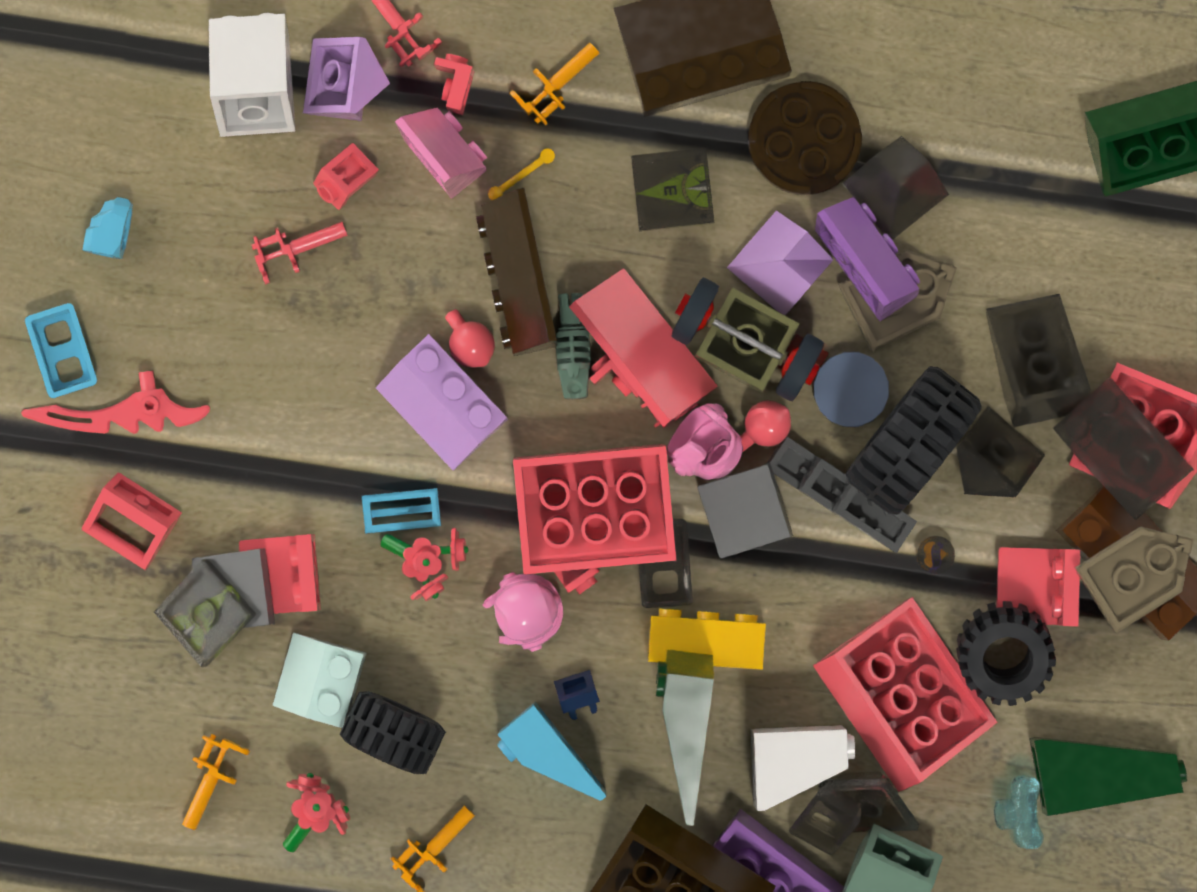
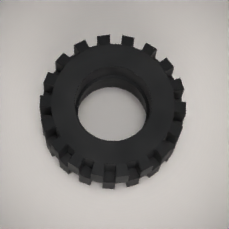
(1011, 682)
(392, 733)

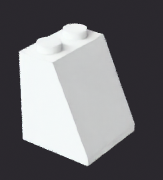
(251, 75)
(795, 760)

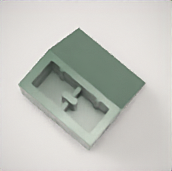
(892, 864)

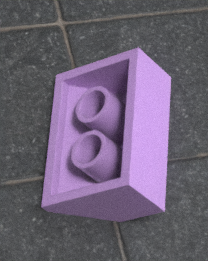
(441, 402)

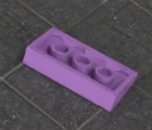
(772, 858)

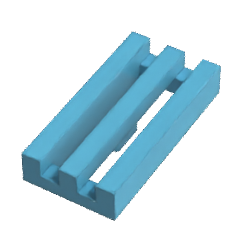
(434, 507)

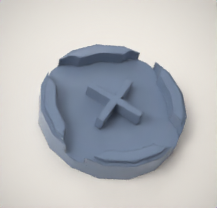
(851, 389)

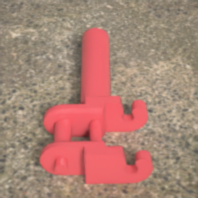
(398, 23)
(295, 246)

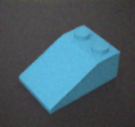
(543, 749)

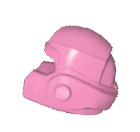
(705, 444)
(526, 610)

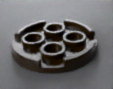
(805, 138)

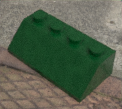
(1144, 139)

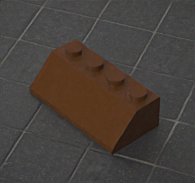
(1105, 521)

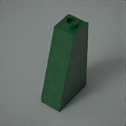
(1099, 775)

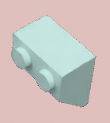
(319, 680)

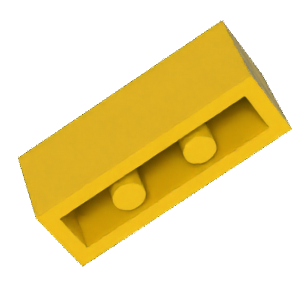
(730, 642)

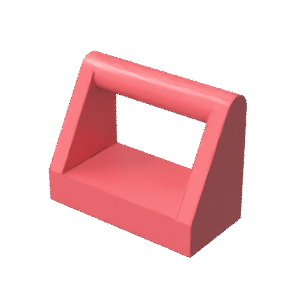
(137, 506)

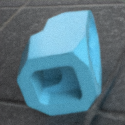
(109, 229)

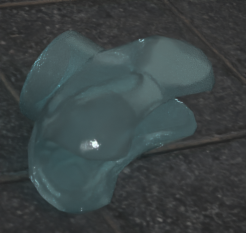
(1019, 812)

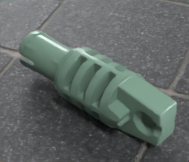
(572, 351)

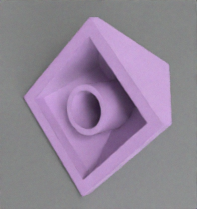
(342, 78)
(780, 262)

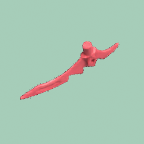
(148, 406)

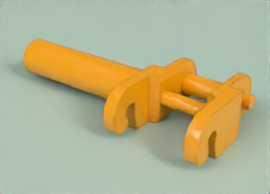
(555, 83)
(210, 778)
(434, 847)

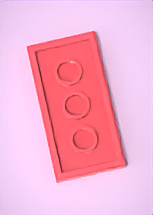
(642, 346)

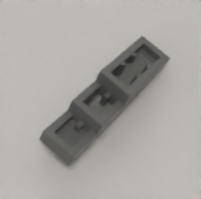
(831, 490)

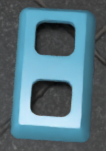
(49, 356)

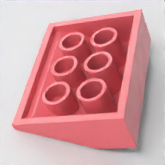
(594, 508)
(905, 695)

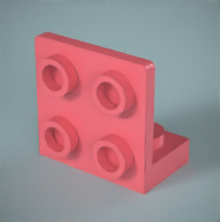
(291, 571)
(1041, 581)

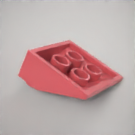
(1170, 410)

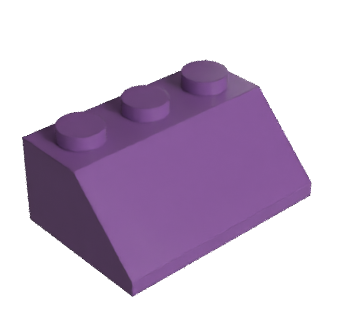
(867, 257)

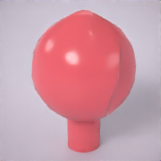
(470, 341)
(766, 424)

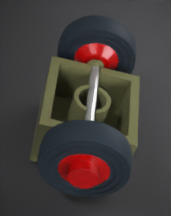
(747, 340)

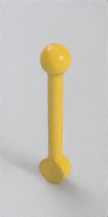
(546, 157)

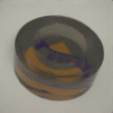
(935, 554)

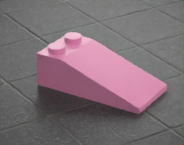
(441, 149)

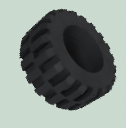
(914, 440)

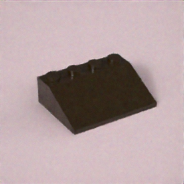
(699, 49)
(518, 274)
(669, 858)

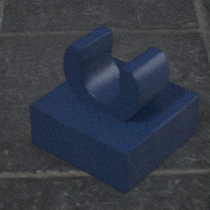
(577, 692)

